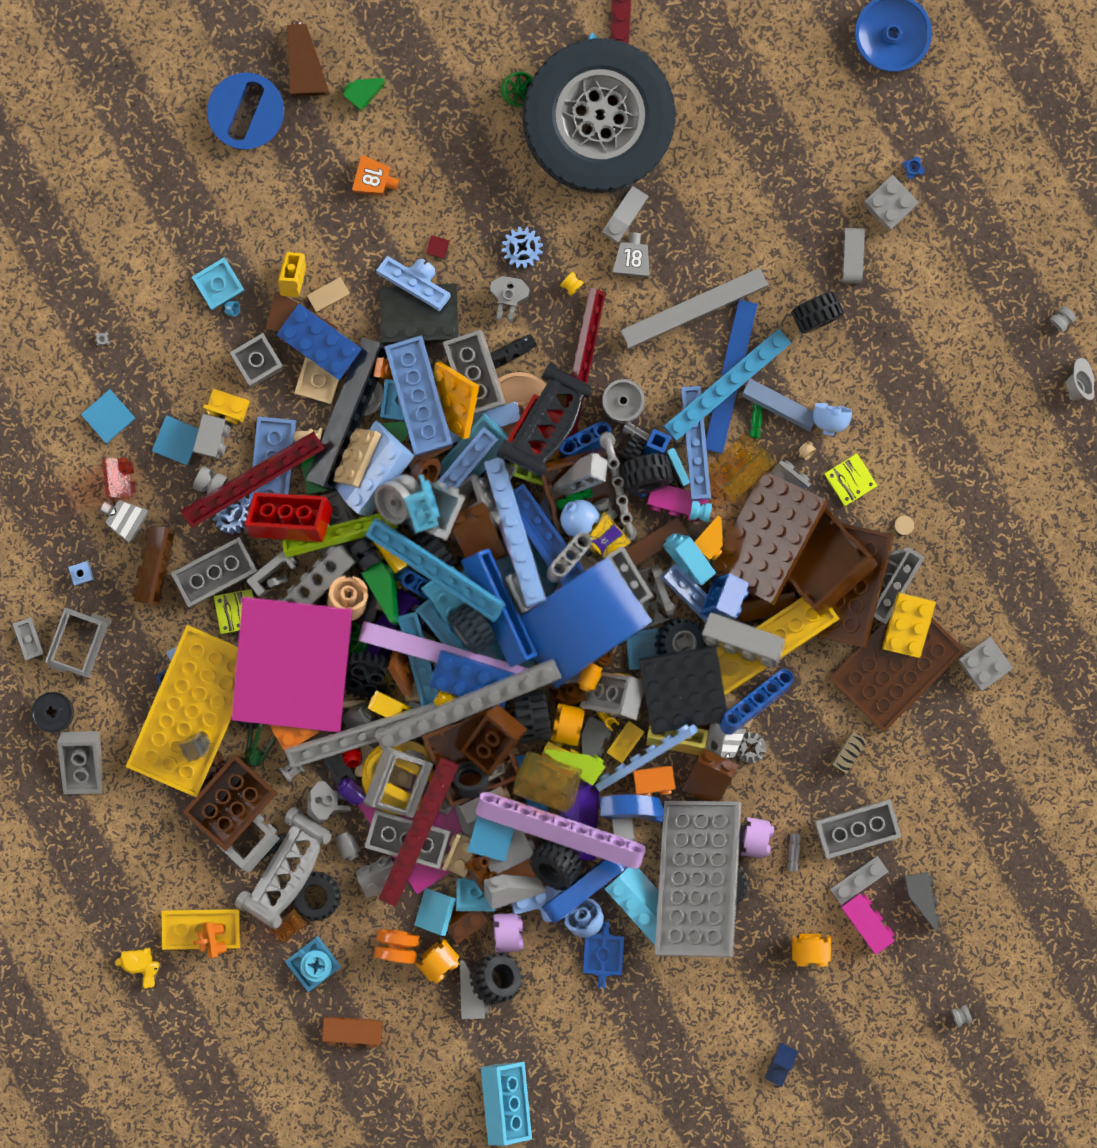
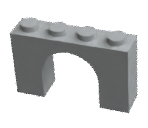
(519, 849)

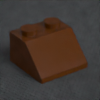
(465, 923)

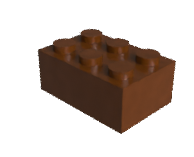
(493, 740)

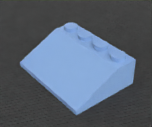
(386, 463)

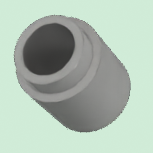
(347, 846)

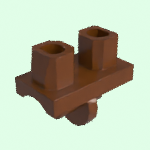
(569, 695)
(479, 870)

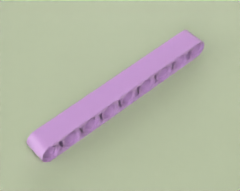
(422, 647)
(560, 830)

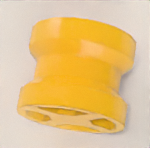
(571, 283)

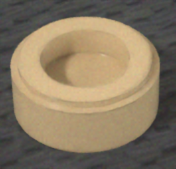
(904, 525)

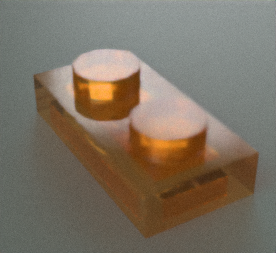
(290, 925)

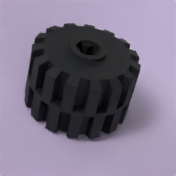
(435, 547)
(532, 713)

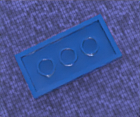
(319, 341)
(464, 675)

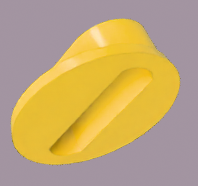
(394, 794)

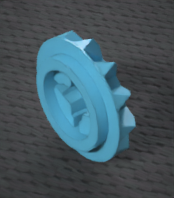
(323, 960)

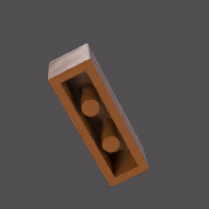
(352, 1031)

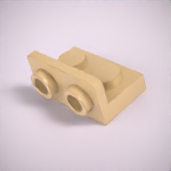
(458, 855)

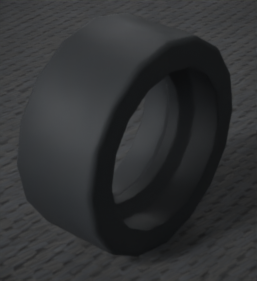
(469, 791)

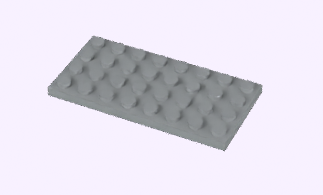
(698, 879)

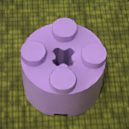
(755, 838)
(507, 933)

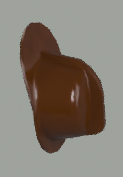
(429, 469)

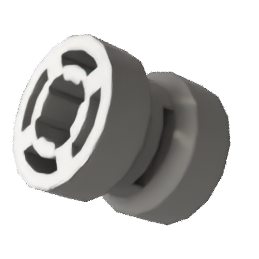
(1063, 318)
(606, 505)

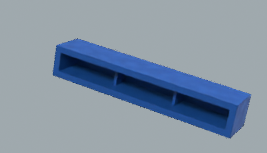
(508, 627)

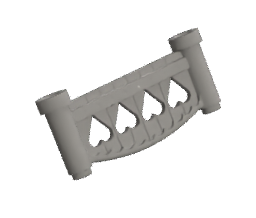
(258, 902)

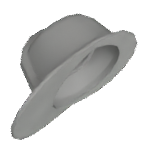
(1081, 382)

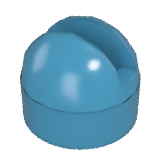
(228, 308)

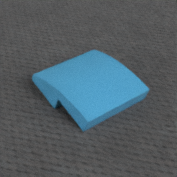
(295, 960)

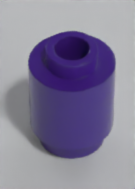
(351, 791)

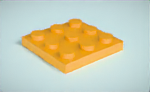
(457, 398)

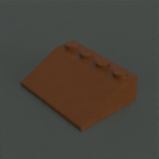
(154, 565)
(230, 802)

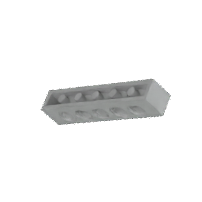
(343, 560)

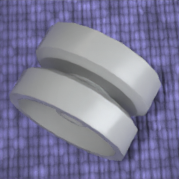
(623, 412)
(391, 498)

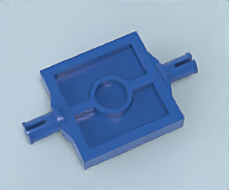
(603, 955)

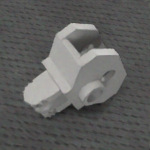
(507, 296)
(326, 801)

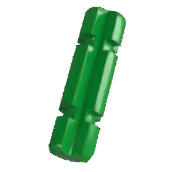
(756, 421)
(587, 493)

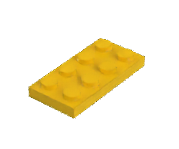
(181, 927)

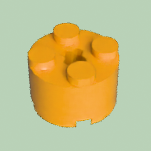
(567, 724)
(811, 949)
(437, 961)

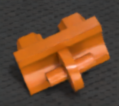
(210, 930)

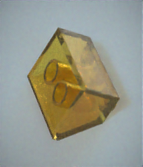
(739, 467)
(547, 782)

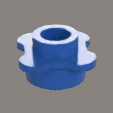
(916, 161)

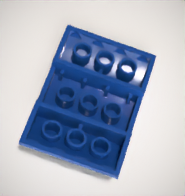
(584, 620)

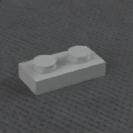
(28, 638)

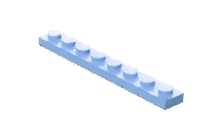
(515, 532)

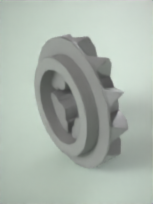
(750, 757)

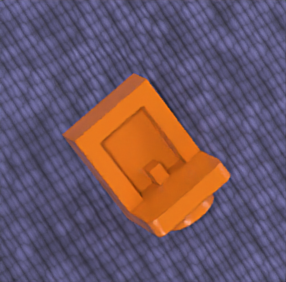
(383, 369)

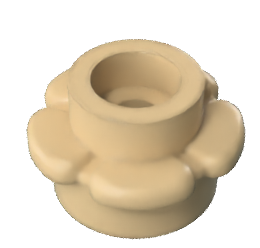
(807, 450)

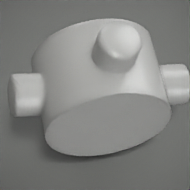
(102, 339)

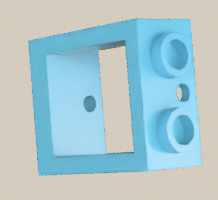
(689, 557)

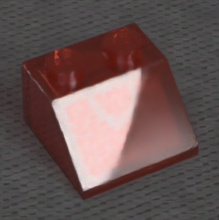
(118, 478)

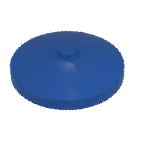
(893, 34)

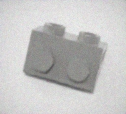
(374, 876)

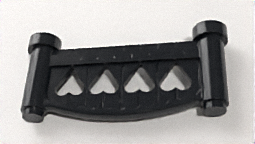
(558, 384)

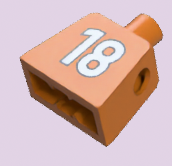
(373, 178)

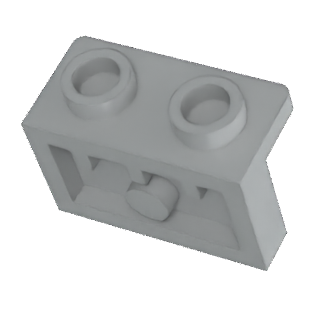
(785, 471)

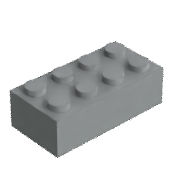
(472, 359)
(214, 572)
(743, 640)
(857, 828)
(390, 830)

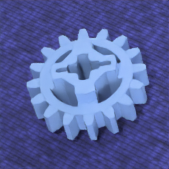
(529, 252)
(235, 515)

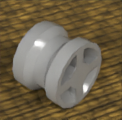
(961, 1016)

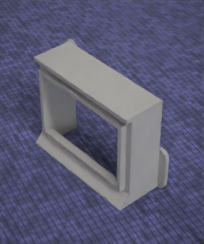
(103, 624)
(383, 773)

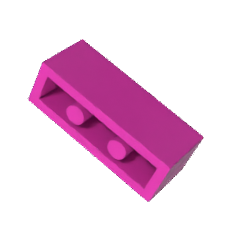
(674, 500)
(868, 923)

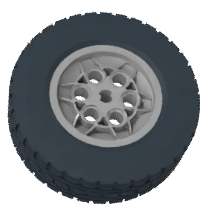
(555, 130)

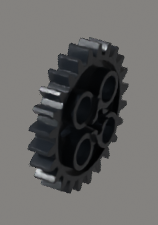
(367, 675)

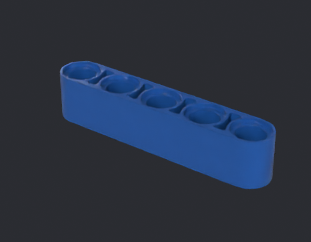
(753, 708)
(582, 889)

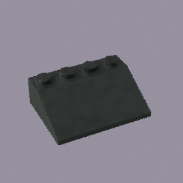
(409, 317)

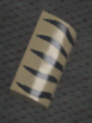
(849, 752)

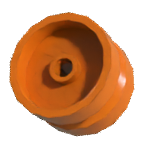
(396, 943)

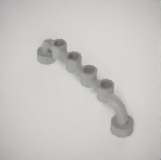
(608, 441)

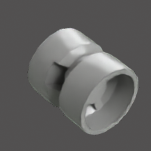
(208, 481)

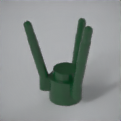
(253, 754)

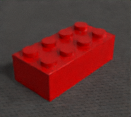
(288, 517)

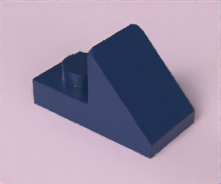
(781, 1064)

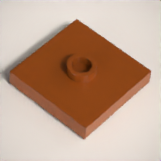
(401, 672)

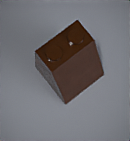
(478, 531)

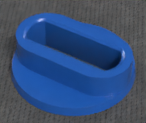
(225, 104)

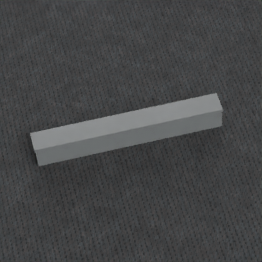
(694, 308)

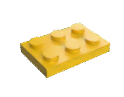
(908, 625)

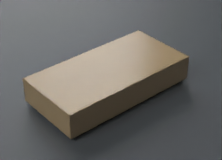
(328, 294)

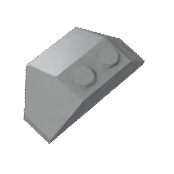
(898, 575)

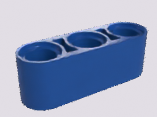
(591, 434)
(412, 581)

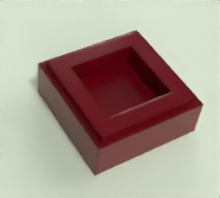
(437, 247)

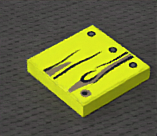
(850, 479)
(229, 610)

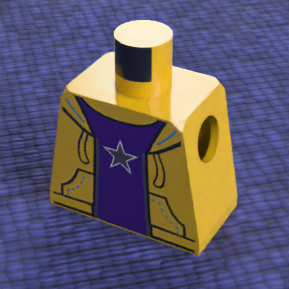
(606, 537)

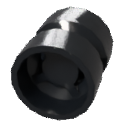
(366, 553)

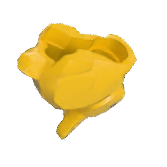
(139, 962)

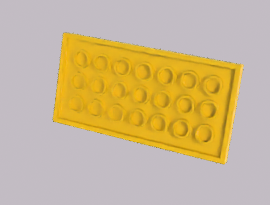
(191, 699)

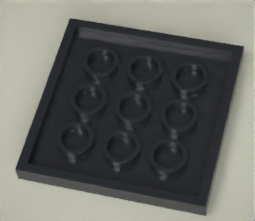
(683, 689)

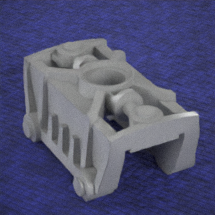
(662, 596)

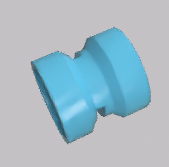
(700, 511)

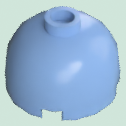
(831, 418)
(578, 517)
(585, 919)

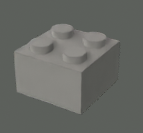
(890, 203)
(257, 360)
(211, 437)
(984, 663)

